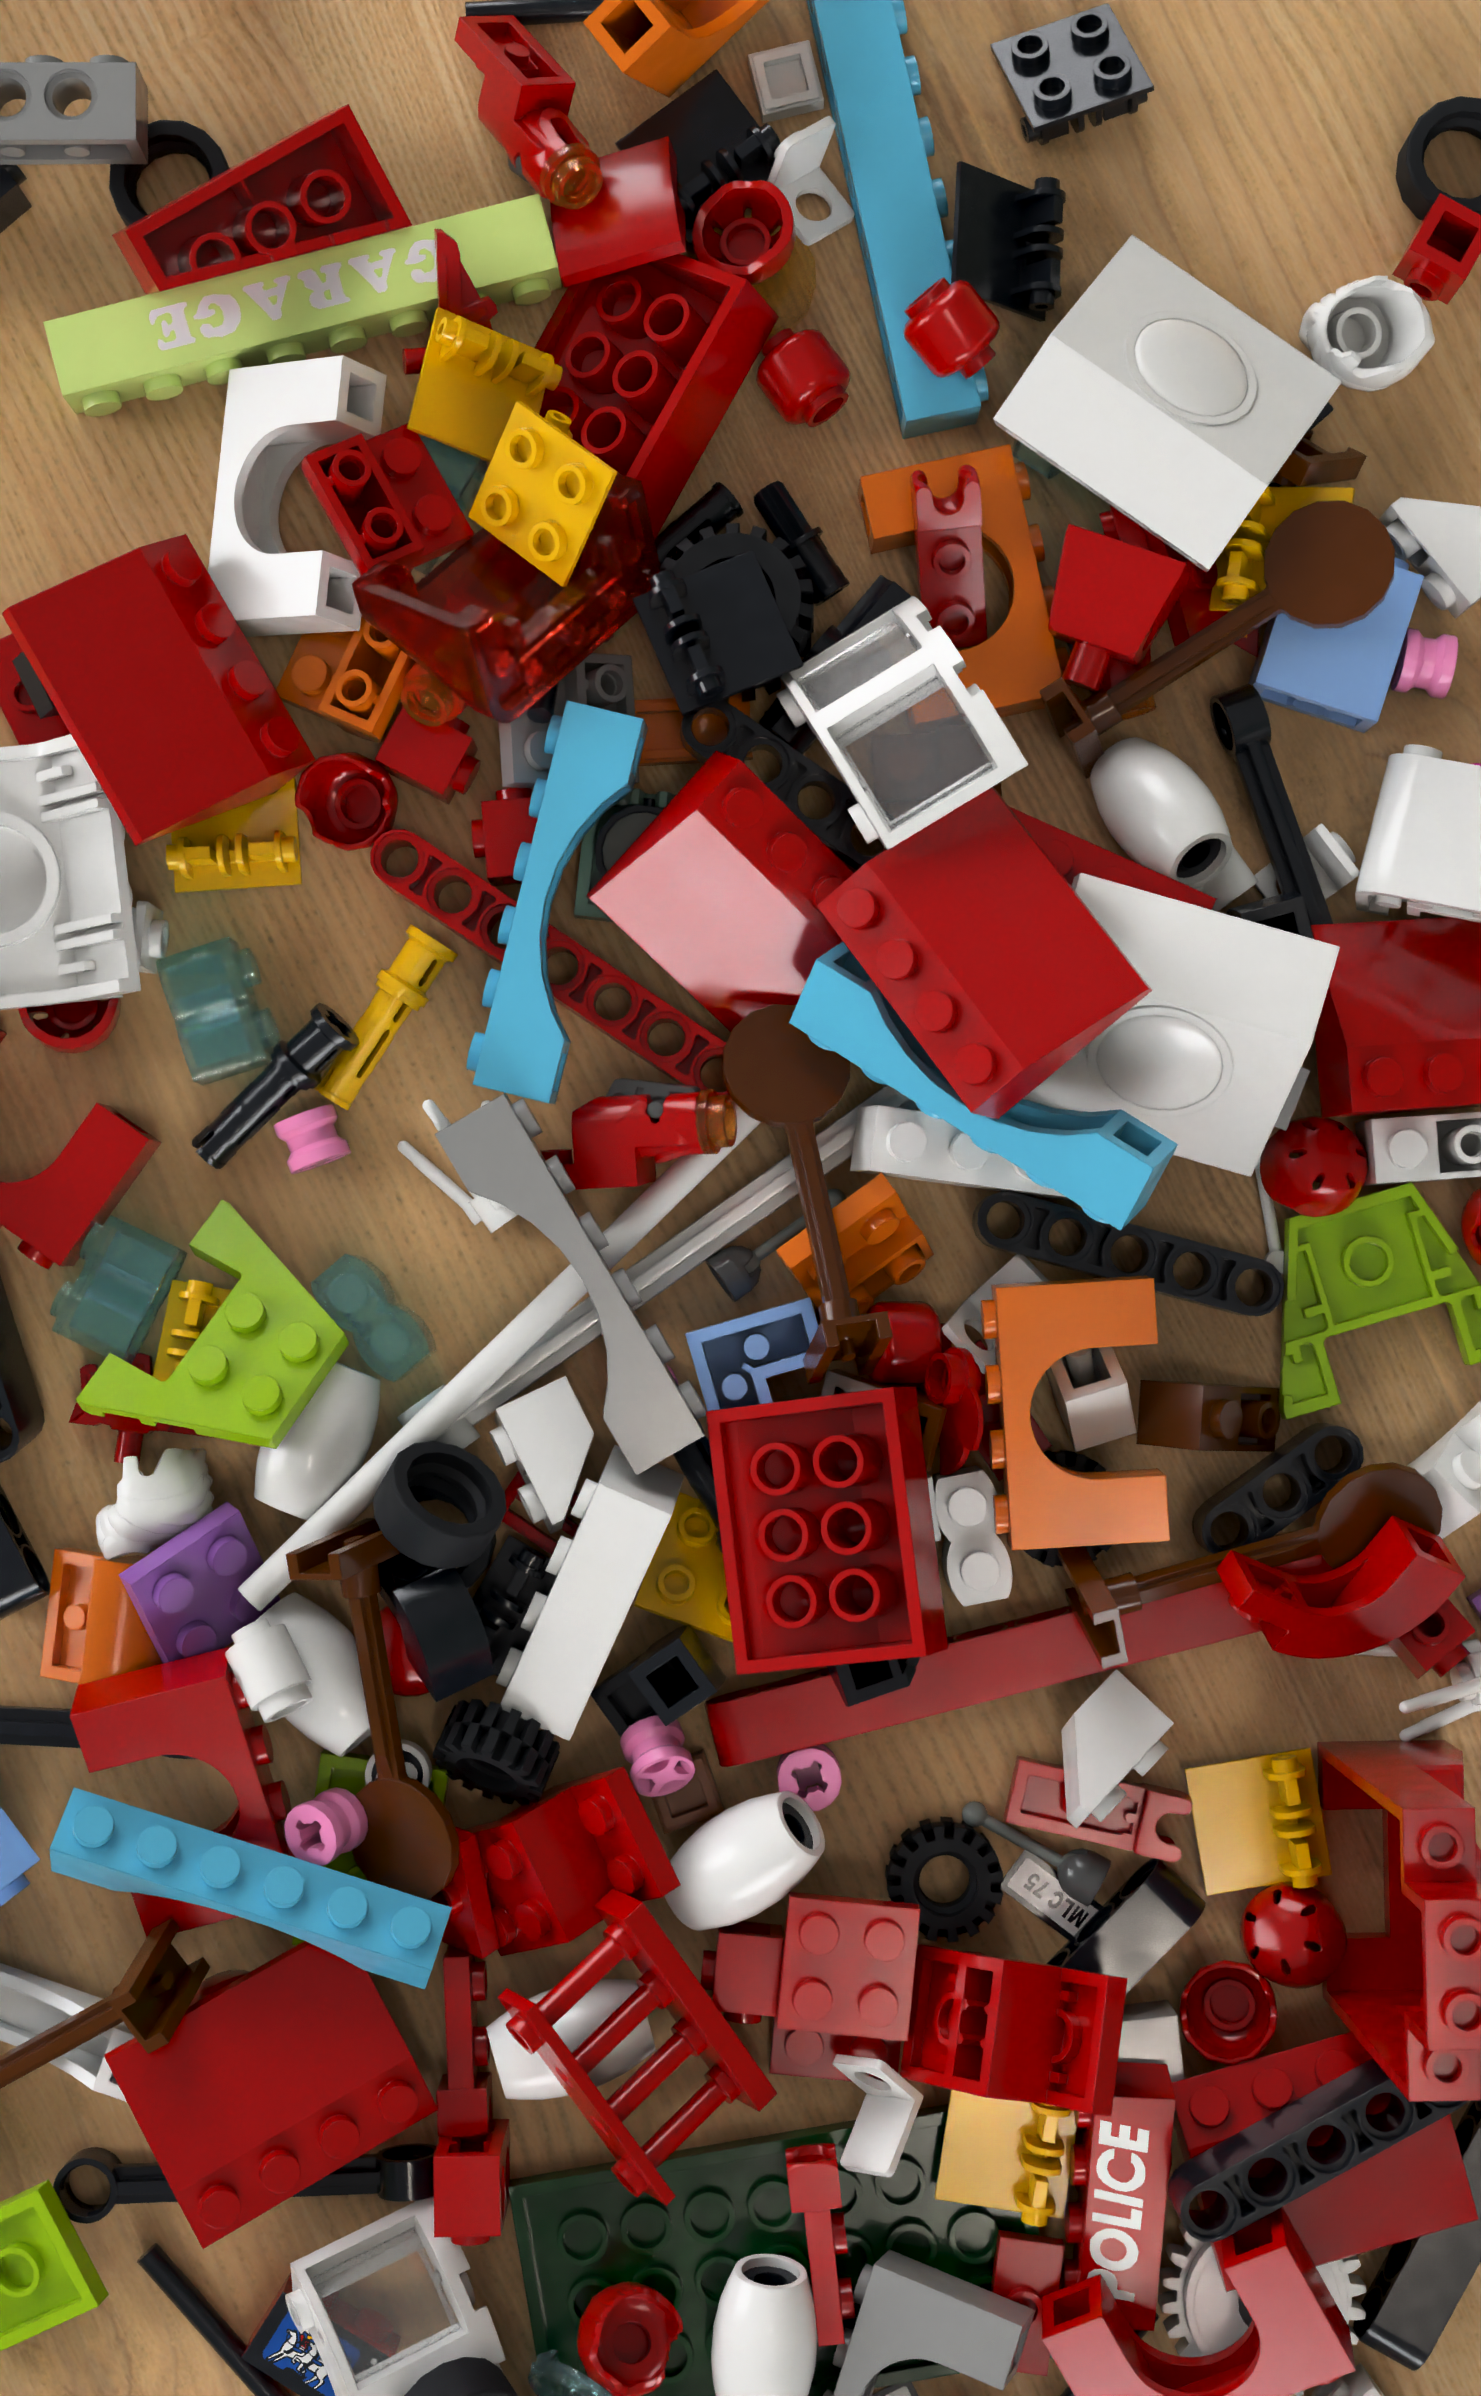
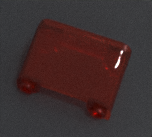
(502, 626)

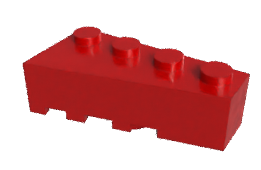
(277, 204)

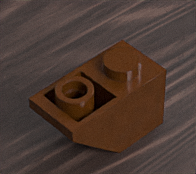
(1207, 1416)

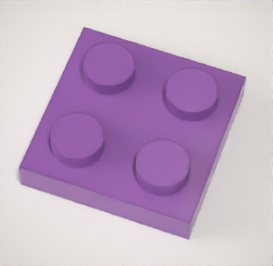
(191, 1585)

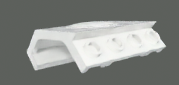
(1166, 402)
(69, 921)
(1214, 1037)

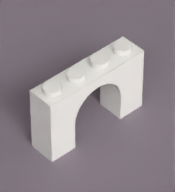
(269, 426)

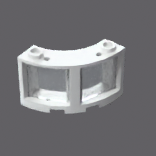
(901, 723)
(390, 2305)

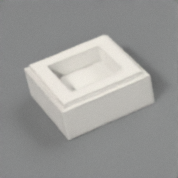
(786, 81)

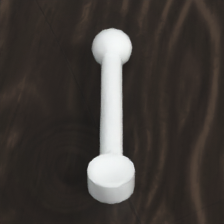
(1276, 1254)

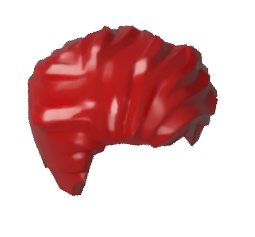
(628, 2338)

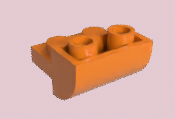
(347, 679)
(876, 1245)
(92, 1621)

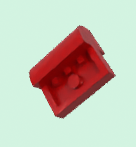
(386, 499)

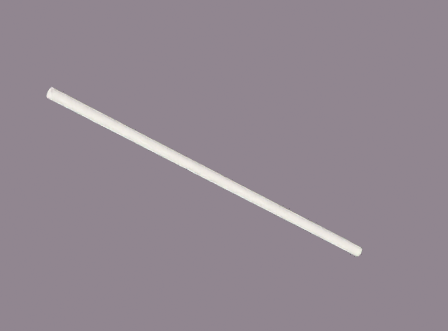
(489, 1364)

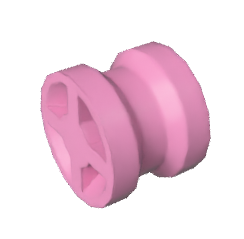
(1426, 664)
(312, 1138)
(657, 1756)
(808, 1773)
(326, 1826)

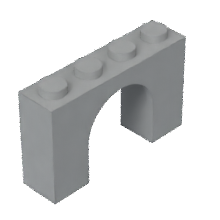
(931, 2317)

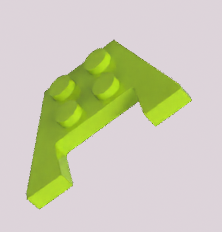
(1361, 1269)
(249, 1364)

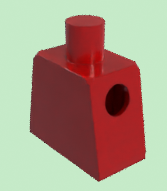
(1110, 602)

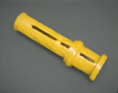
(399, 991)

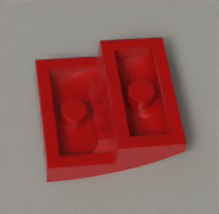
(629, 220)

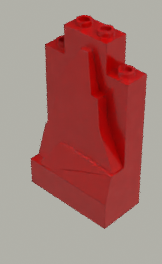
(1418, 1984)

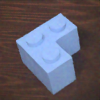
(744, 1351)

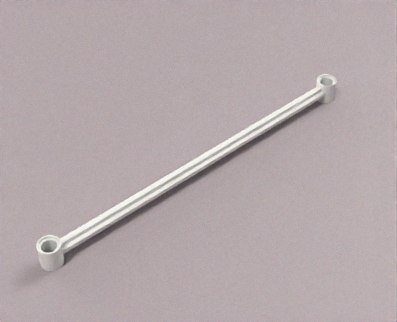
(716, 1231)

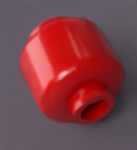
(951, 328)
(803, 377)
(914, 1341)

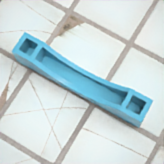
(590, 772)
(1093, 1158)
(171, 1859)

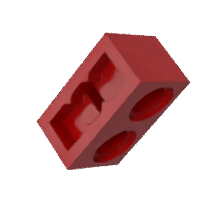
(472, 2185)

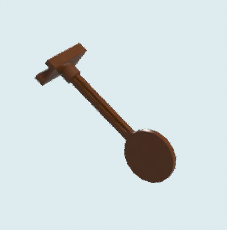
(1320, 569)
(790, 1085)
(1342, 1530)
(410, 1831)
(147, 2000)

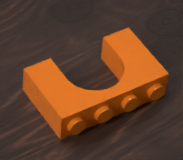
(667, 39)
(1022, 652)
(1041, 1499)

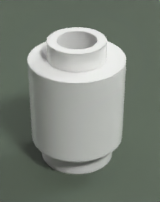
(269, 1670)

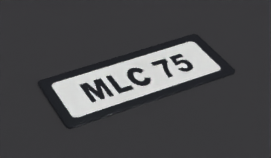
(1038, 1890)

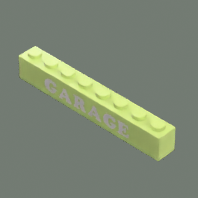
(295, 307)

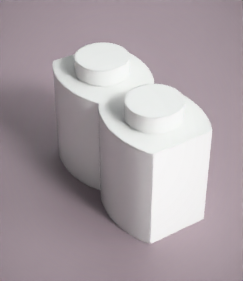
(972, 1553)

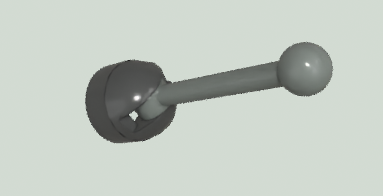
(739, 1267)
(1078, 1871)

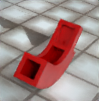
(1350, 1608)

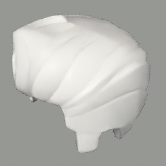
(1368, 332)
(157, 1505)

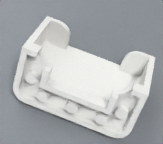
(1424, 838)

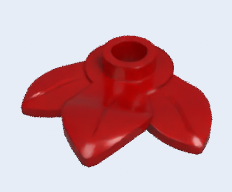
(954, 1382)

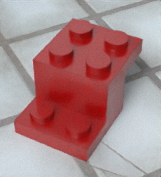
(564, 1855)
(843, 1983)
(1014, 2029)

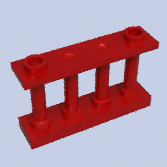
(697, 2031)

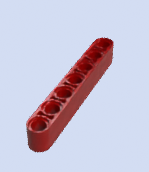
(593, 974)

